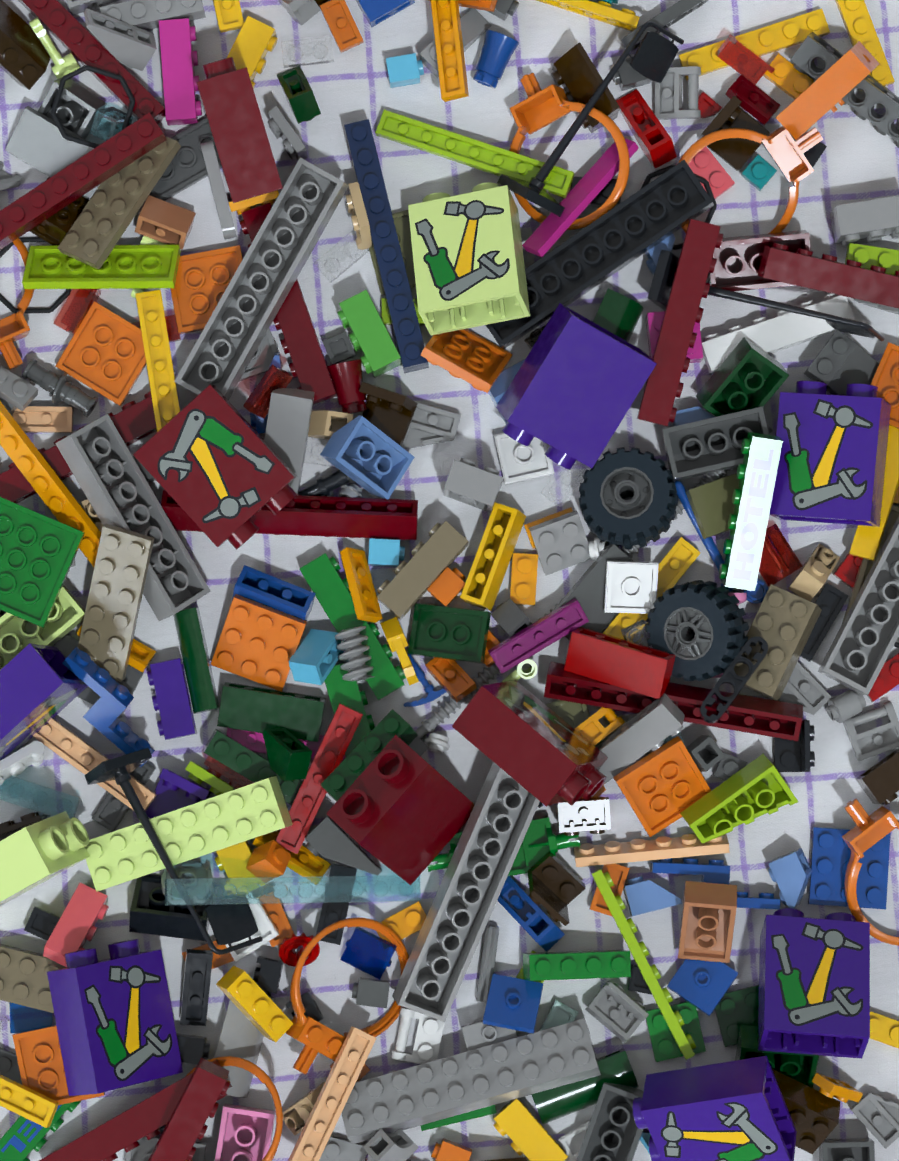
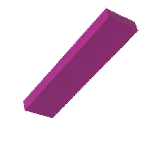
(538, 636)

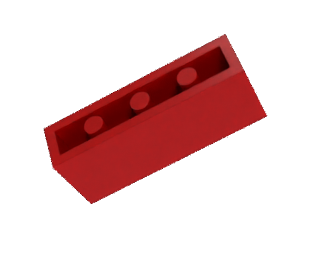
(619, 662)

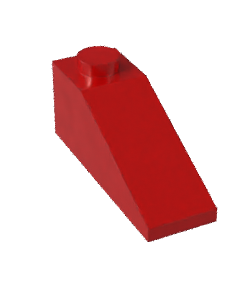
(647, 129)

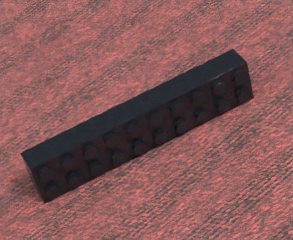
(607, 247)

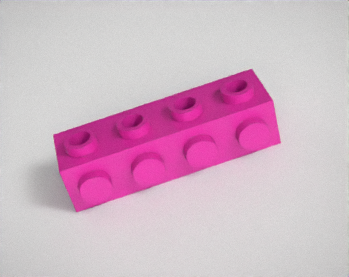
(178, 71)

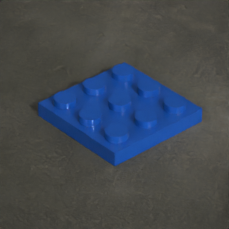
(829, 865)

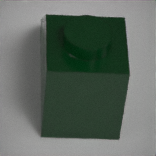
(299, 94)
(286, 754)

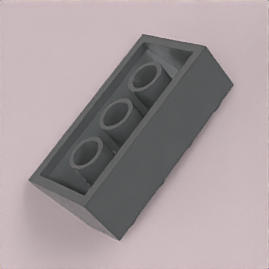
(710, 443)
(612, 1128)

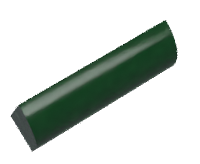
(618, 314)
(196, 660)
(263, 708)
(579, 1095)

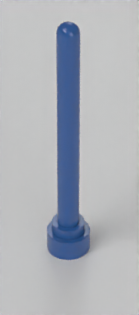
(708, 542)

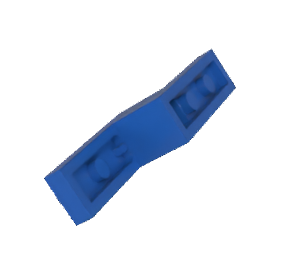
(111, 703)
(715, 873)

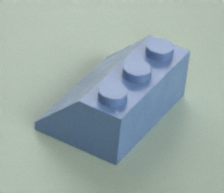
(368, 457)

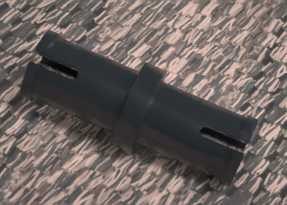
(325, 485)

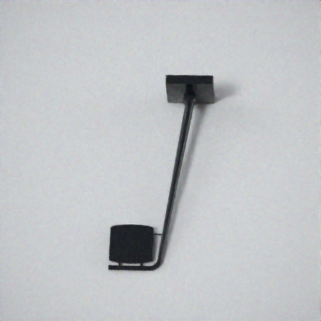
(650, 60)
(664, 278)
(228, 922)

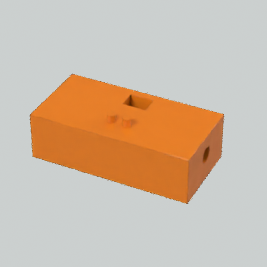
(827, 90)

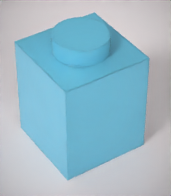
(404, 70)
(385, 552)

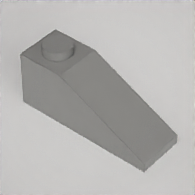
(472, 27)
(124, 41)

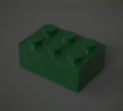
(742, 381)
(797, 1066)

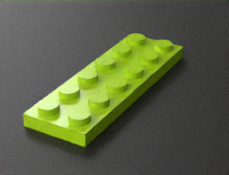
(123, 269)

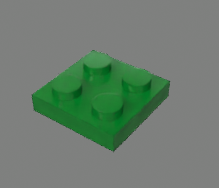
(661, 1038)

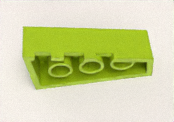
(739, 800)

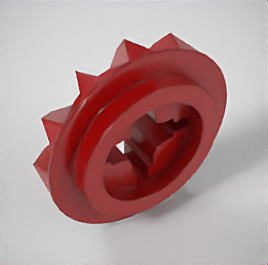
(287, 949)

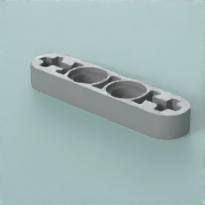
(218, 190)

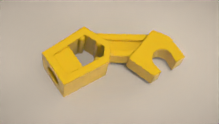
(397, 642)

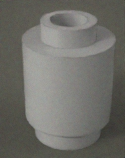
(845, 706)

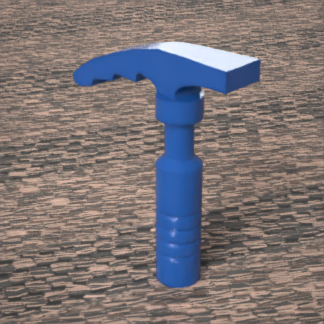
(432, 695)

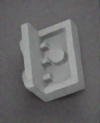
(617, 1011)

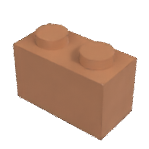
(165, 222)

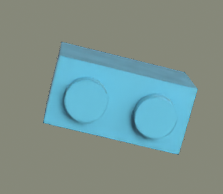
(315, 657)

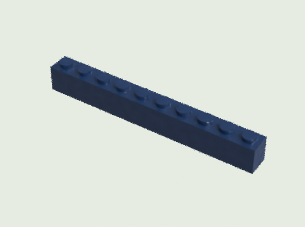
(386, 246)

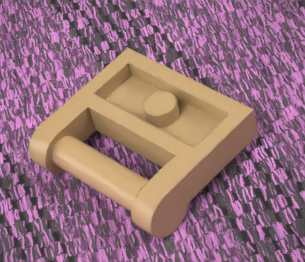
(359, 218)

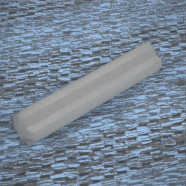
(487, 962)

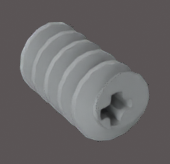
(354, 654)

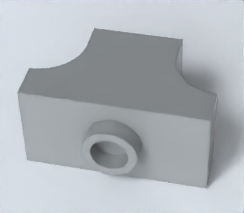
(300, 10)
(480, 1035)
(390, 1146)

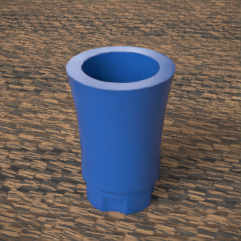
(494, 58)

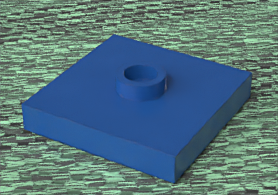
(702, 983)
(513, 1003)

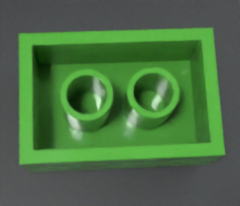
(368, 334)

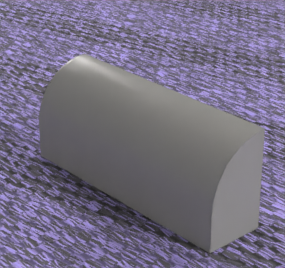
(289, 427)
(240, 1040)

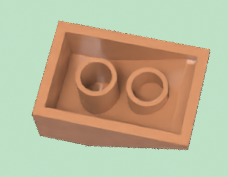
(707, 921)

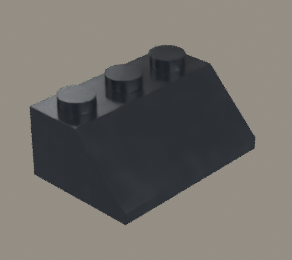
(152, 917)

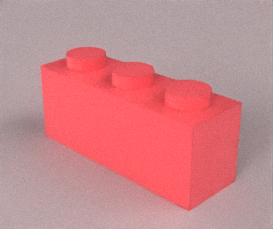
(76, 923)

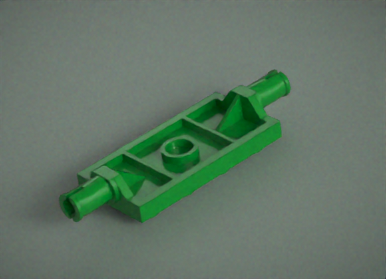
(535, 845)

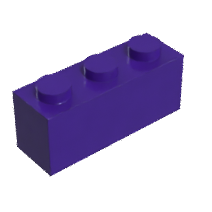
(172, 699)

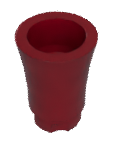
(347, 383)

